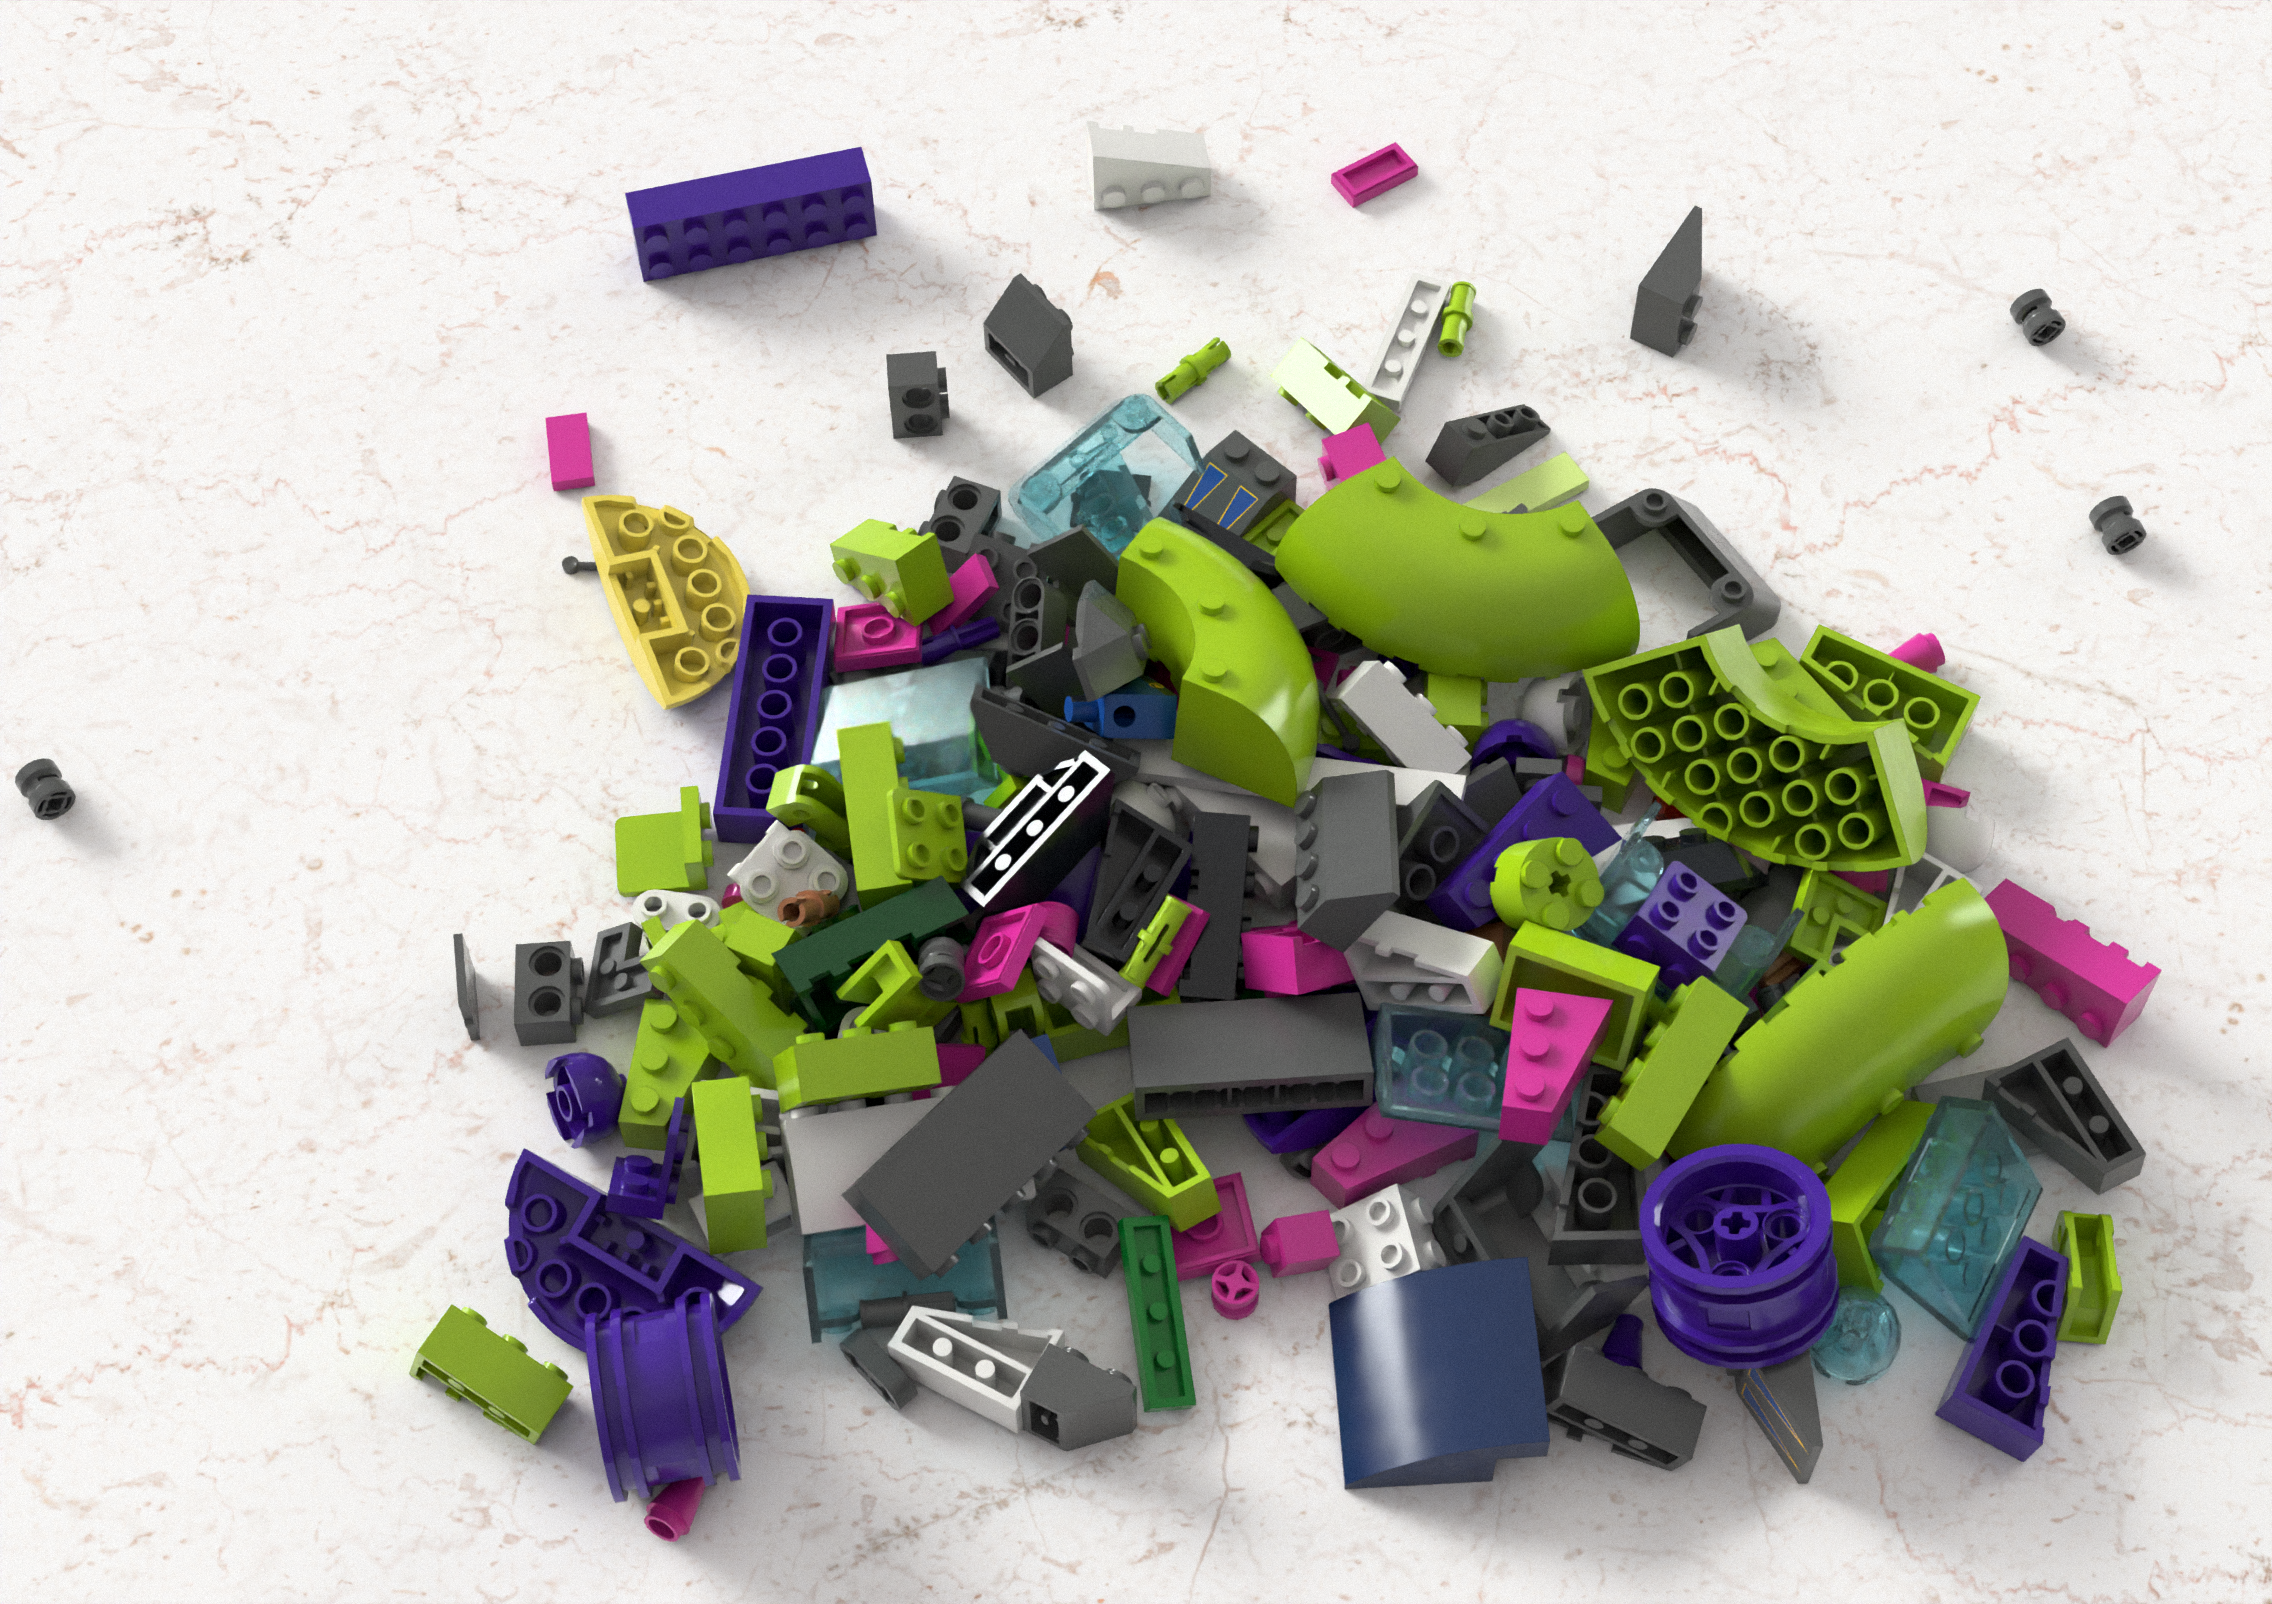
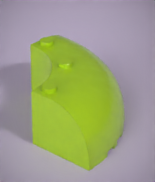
(1461, 582)
(1232, 657)
(1760, 763)
(1858, 1034)

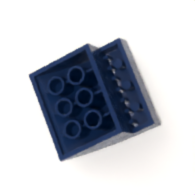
(1438, 1376)

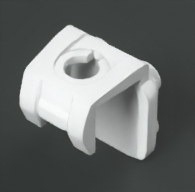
(784, 866)

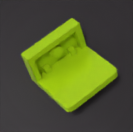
(927, 836)
(665, 848)

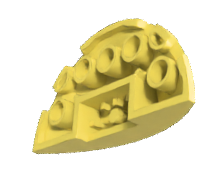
(670, 594)

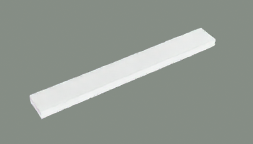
(1159, 768)

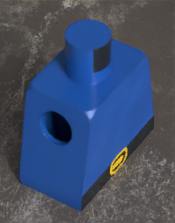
(1130, 712)

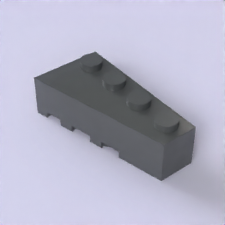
(1600, 1190)

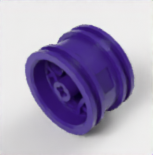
(1740, 1255)
(662, 1397)

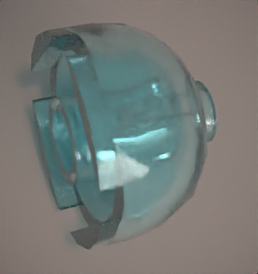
(1860, 1339)

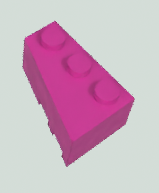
(1291, 962)
(1547, 1058)
(1385, 1152)

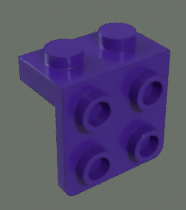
(1682, 927)

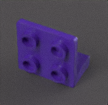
(644, 1187)

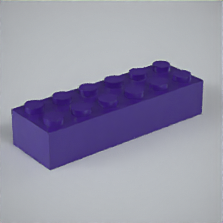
(752, 214)
(773, 707)

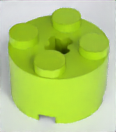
(1546, 884)

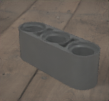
(1035, 620)

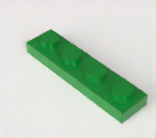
(1156, 1313)

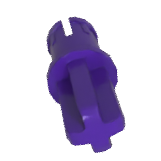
(961, 638)

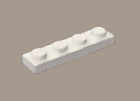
(1407, 339)

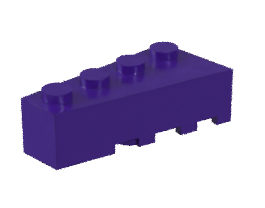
(1546, 811)
(2006, 1363)

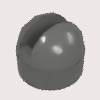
(1299, 1162)

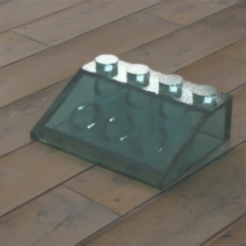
(929, 713)
(1443, 1069)
(1956, 1212)

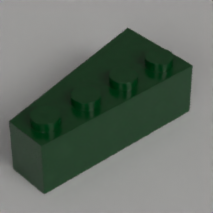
(831, 956)

